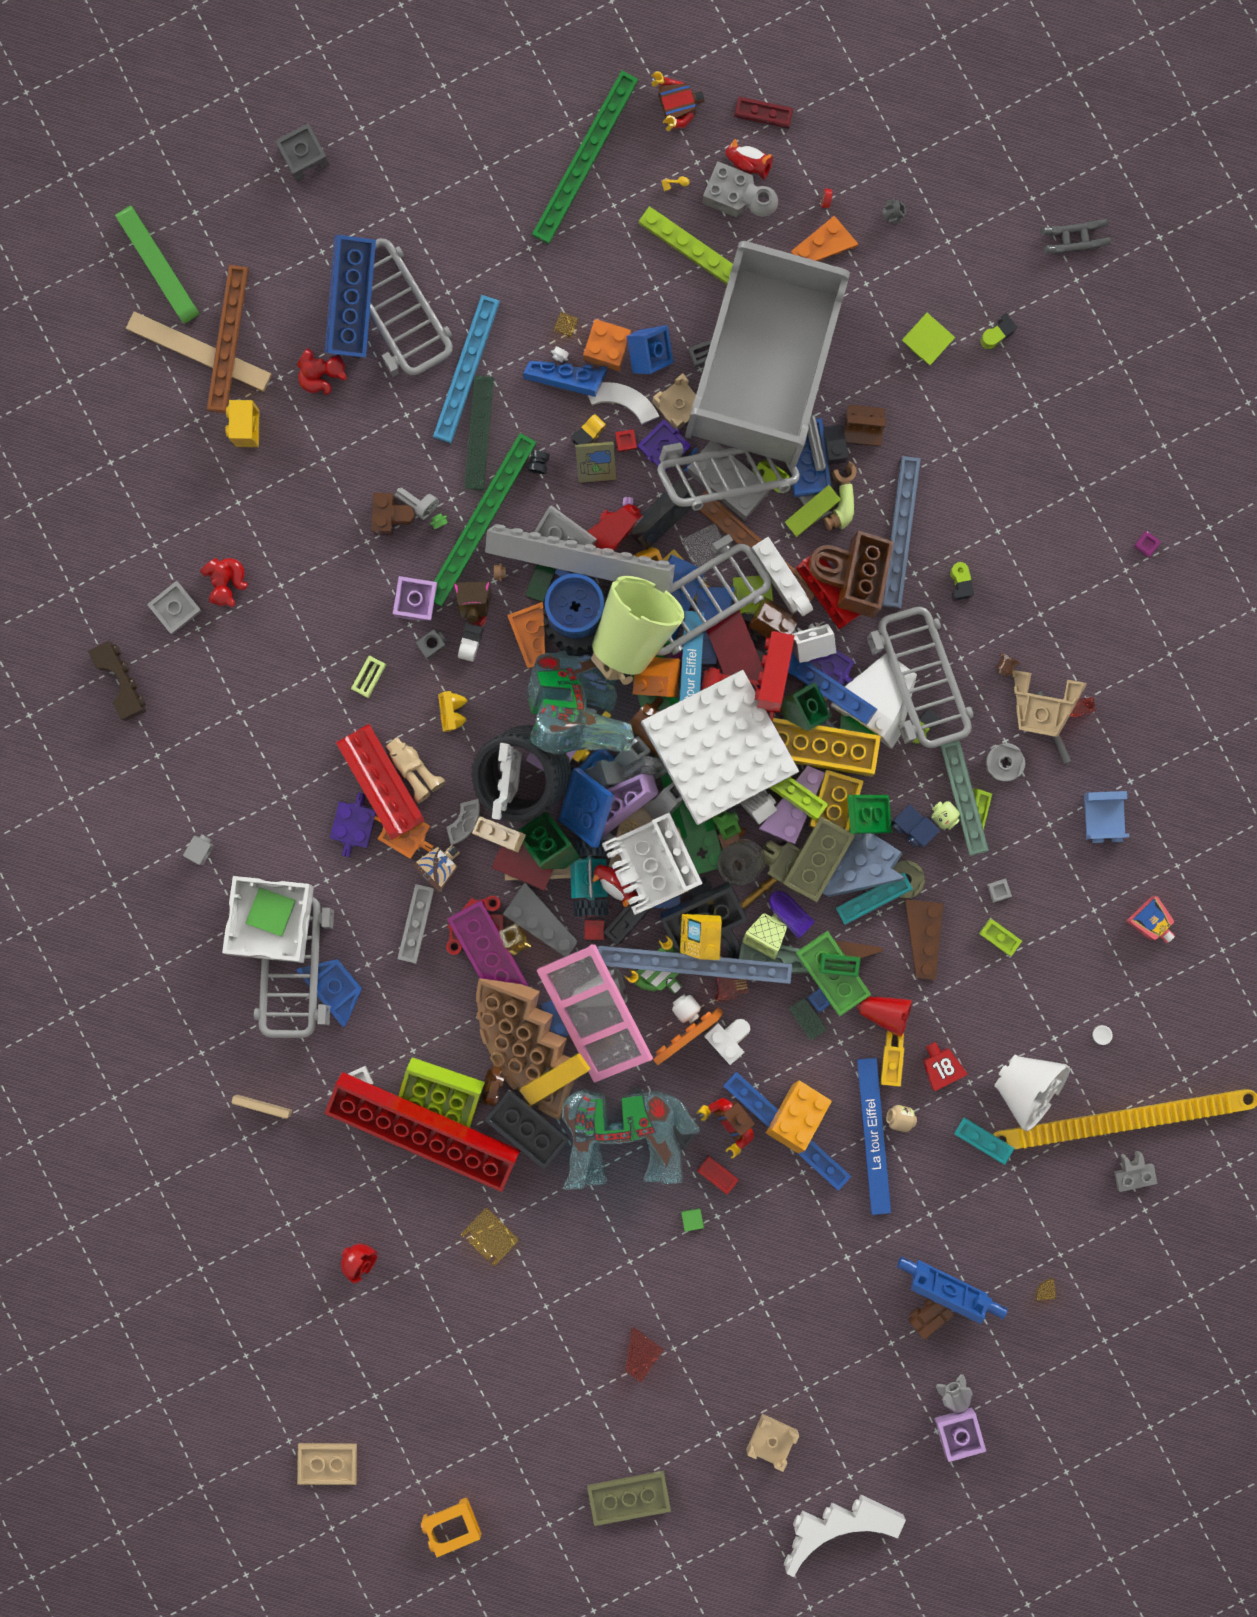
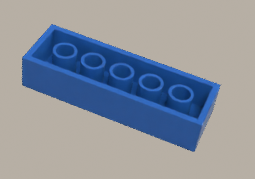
(350, 295)

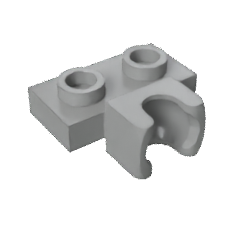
(1135, 1173)

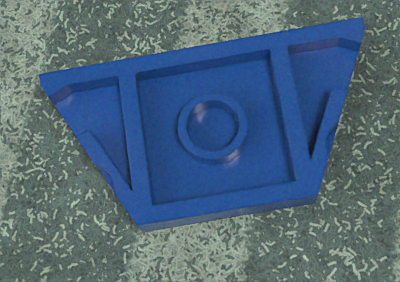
(335, 988)

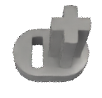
(421, 508)

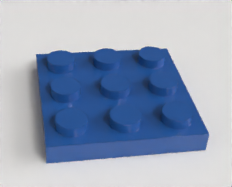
(586, 807)

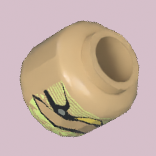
(901, 1118)

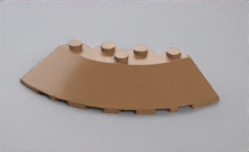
(521, 1038)

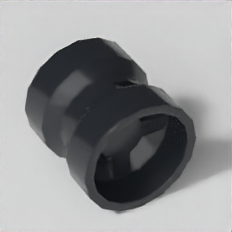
(538, 462)

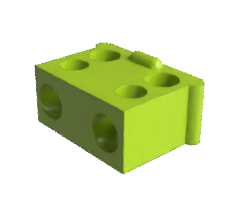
(768, 474)

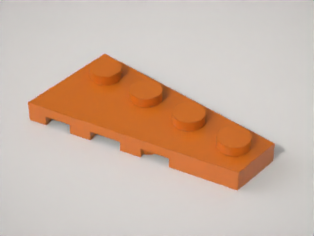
(691, 1032)

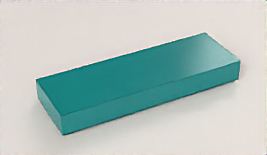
(984, 1140)

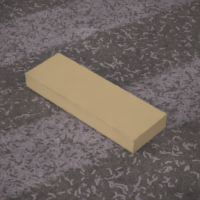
(498, 834)
(261, 1106)

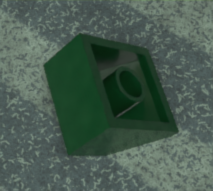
(805, 707)

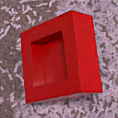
(626, 440)
(594, 929)

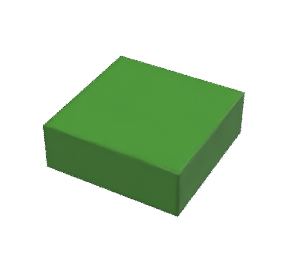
(692, 1219)

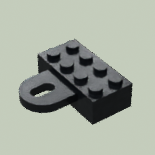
(719, 902)

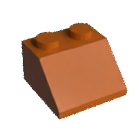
(658, 678)

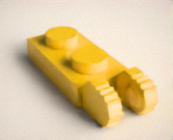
(892, 1061)

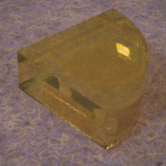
(1046, 1290)

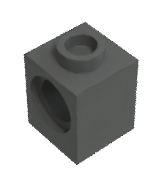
(431, 652)

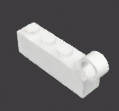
(782, 577)

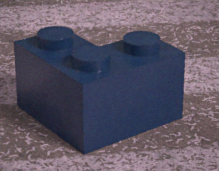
(915, 827)

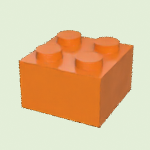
(606, 345)

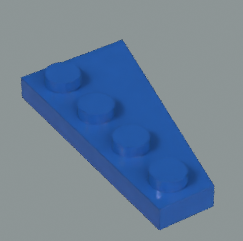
(576, 379)
(705, 605)

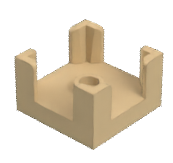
(676, 402)
(772, 1441)

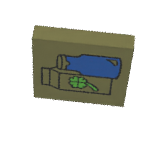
(595, 462)

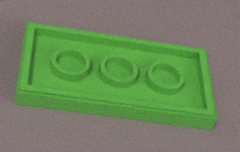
(840, 990)

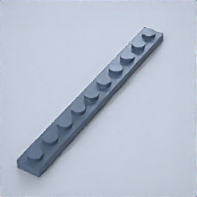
(690, 965)

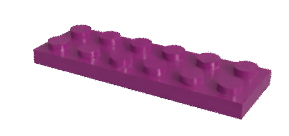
(484, 945)

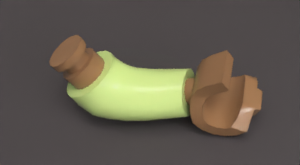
(844, 512)

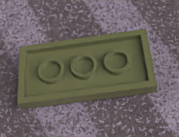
(818, 859)
(629, 1498)

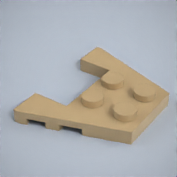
(1044, 713)

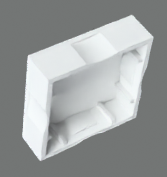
(256, 943)

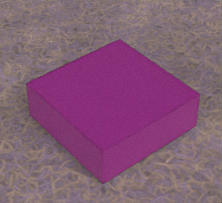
(1147, 544)

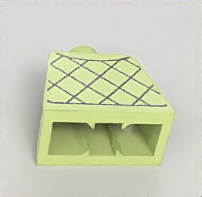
(766, 935)

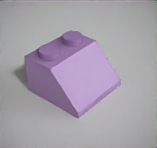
(414, 599)

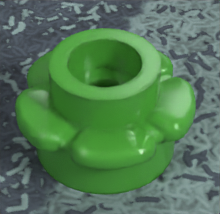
(438, 521)

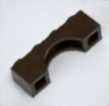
(128, 701)

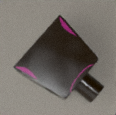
(473, 599)

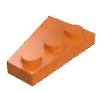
(529, 632)

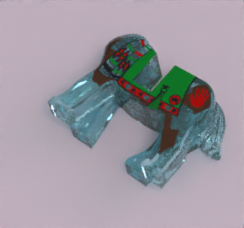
(559, 695)
(644, 1116)

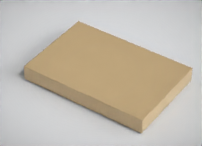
(327, 1464)

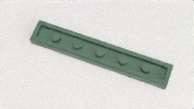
(964, 798)

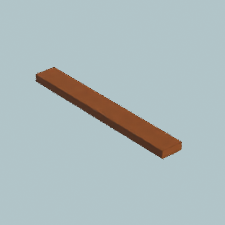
(227, 339)
(741, 533)

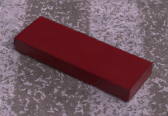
(763, 112)

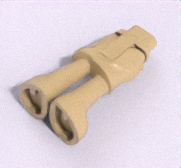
(406, 761)

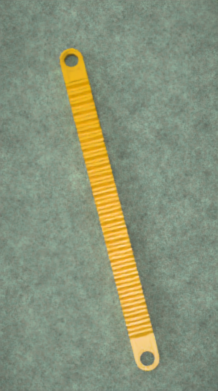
(1129, 1119)

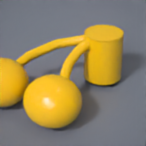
(682, 181)

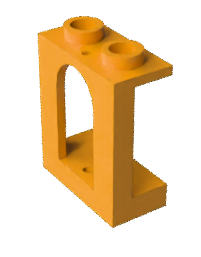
(433, 1520)

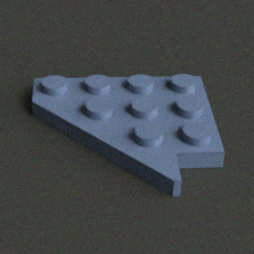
(864, 865)

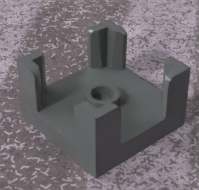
(301, 151)

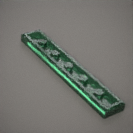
(479, 433)

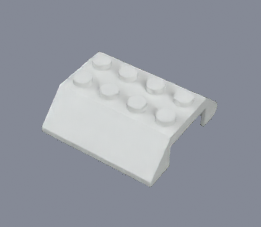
(653, 863)

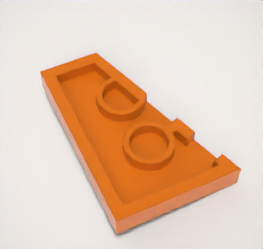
(826, 241)

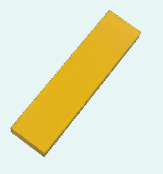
(555, 1079)

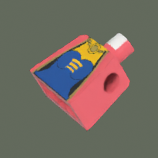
(1152, 920)

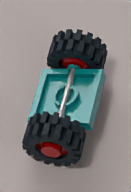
(582, 883)

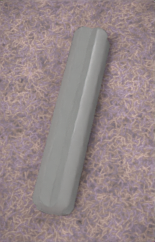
(815, 445)

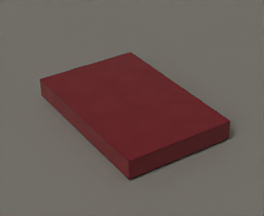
(522, 867)

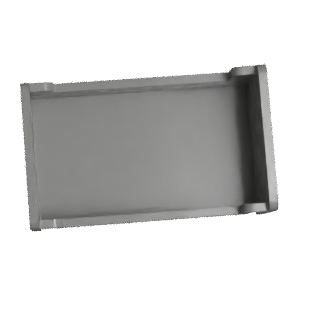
(768, 352)

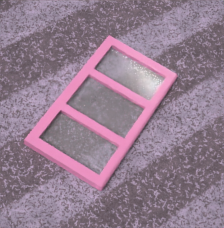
(594, 1013)

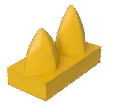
(448, 703)

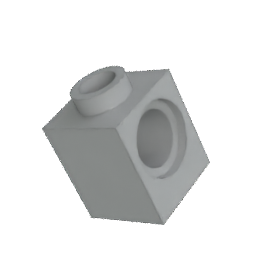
(199, 849)

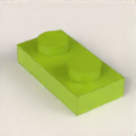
(1000, 937)

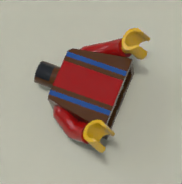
(676, 101)
(734, 1121)

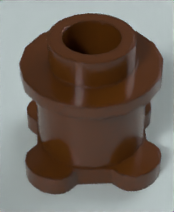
(1006, 665)

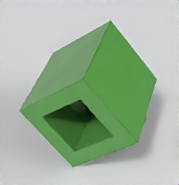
(727, 824)

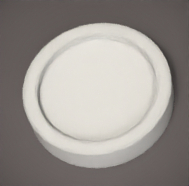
(1102, 1035)

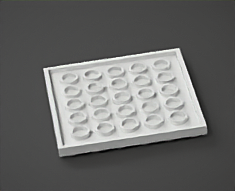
(719, 747)

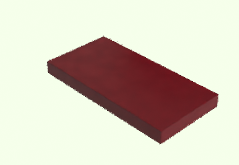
(735, 647)

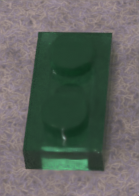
(807, 1018)

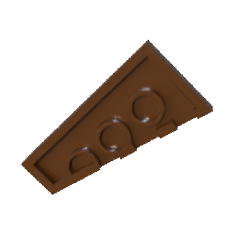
(925, 929)

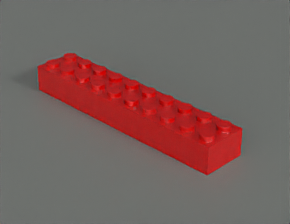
(421, 1131)

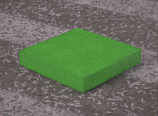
(270, 912)

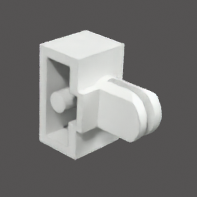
(727, 1040)

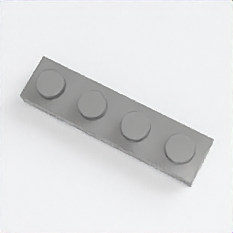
(416, 923)

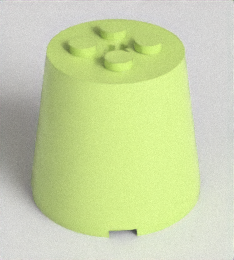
(635, 624)

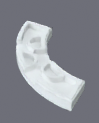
(627, 397)

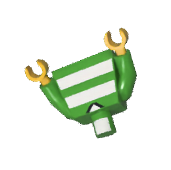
(656, 980)

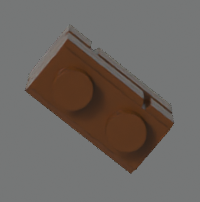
(929, 1318)

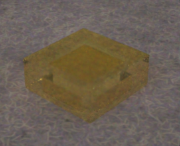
(566, 324)

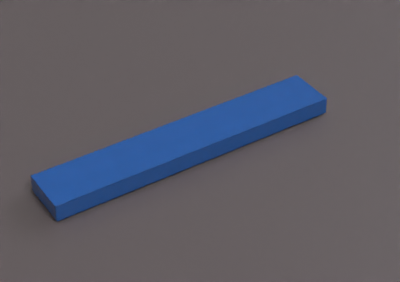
(832, 690)

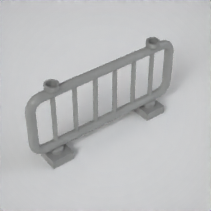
(398, 359)
(671, 457)
(756, 597)
(909, 731)
(321, 1014)

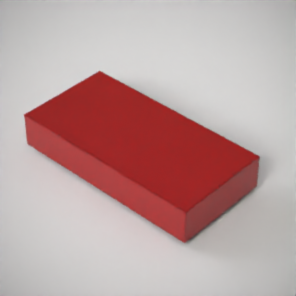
(717, 1175)

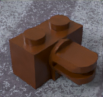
(387, 514)

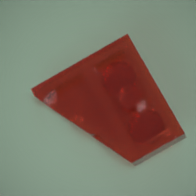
(641, 1355)

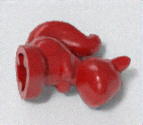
(312, 369)
(221, 573)

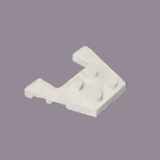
(508, 785)

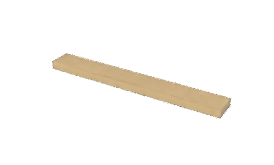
(194, 349)

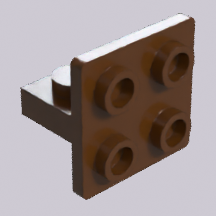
(864, 425)

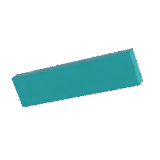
(872, 899)

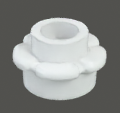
(559, 354)

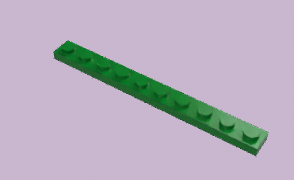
(585, 157)
(482, 517)

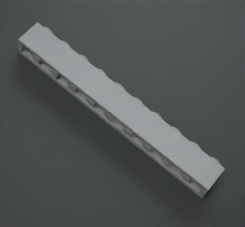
(576, 557)

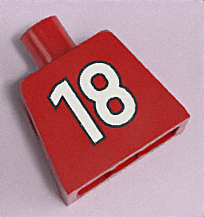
(942, 1067)

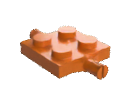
(409, 841)

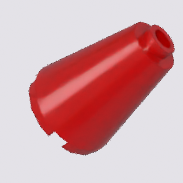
(887, 1012)

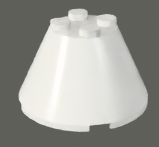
(1029, 1086)

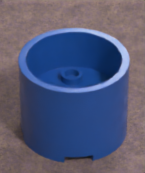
(574, 590)

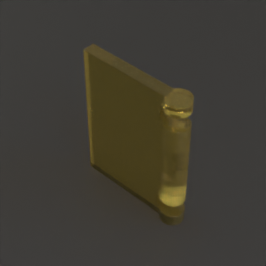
(490, 1236)

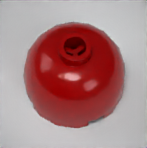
(357, 1260)

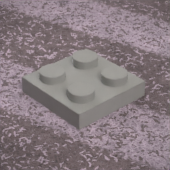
(174, 607)

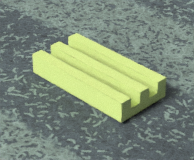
(376, 662)

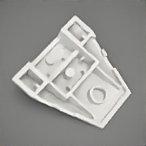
(880, 689)

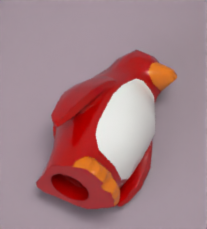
(749, 159)
(611, 884)

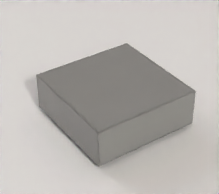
(999, 890)

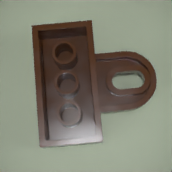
(858, 572)

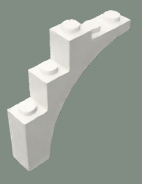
(813, 1531)

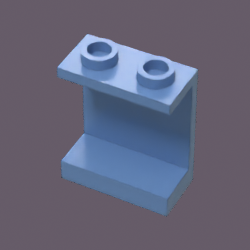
(1105, 816)

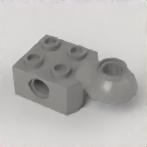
(734, 190)

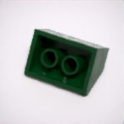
(548, 843)

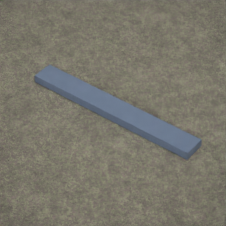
(901, 530)

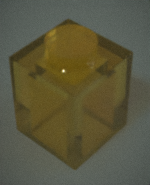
(514, 939)

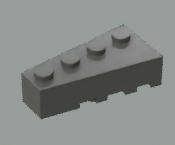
(535, 917)

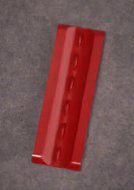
(380, 782)

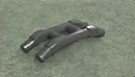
(1083, 228)

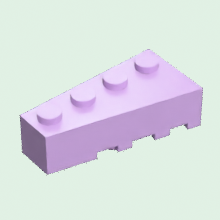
(628, 798)
(788, 819)

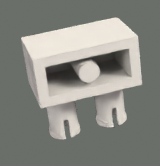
(814, 642)

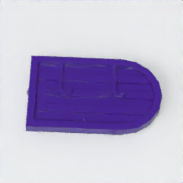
(790, 913)

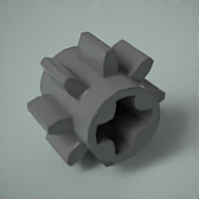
(894, 211)

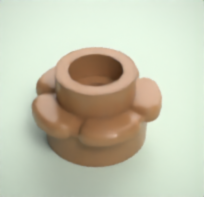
(499, 572)

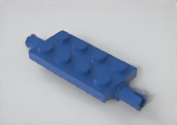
(950, 1291)

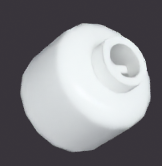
(686, 1008)

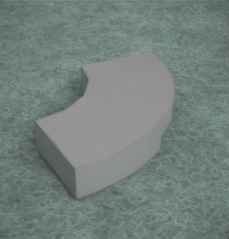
(465, 823)

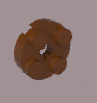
(493, 1081)

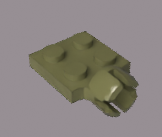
(780, 860)

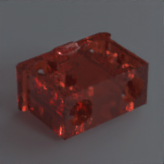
(1080, 708)

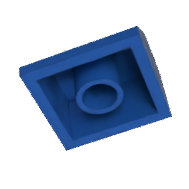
(650, 349)

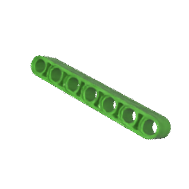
(157, 264)

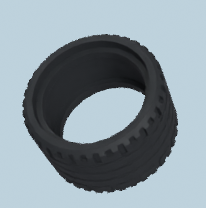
(486, 776)

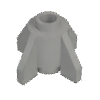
(956, 1395)

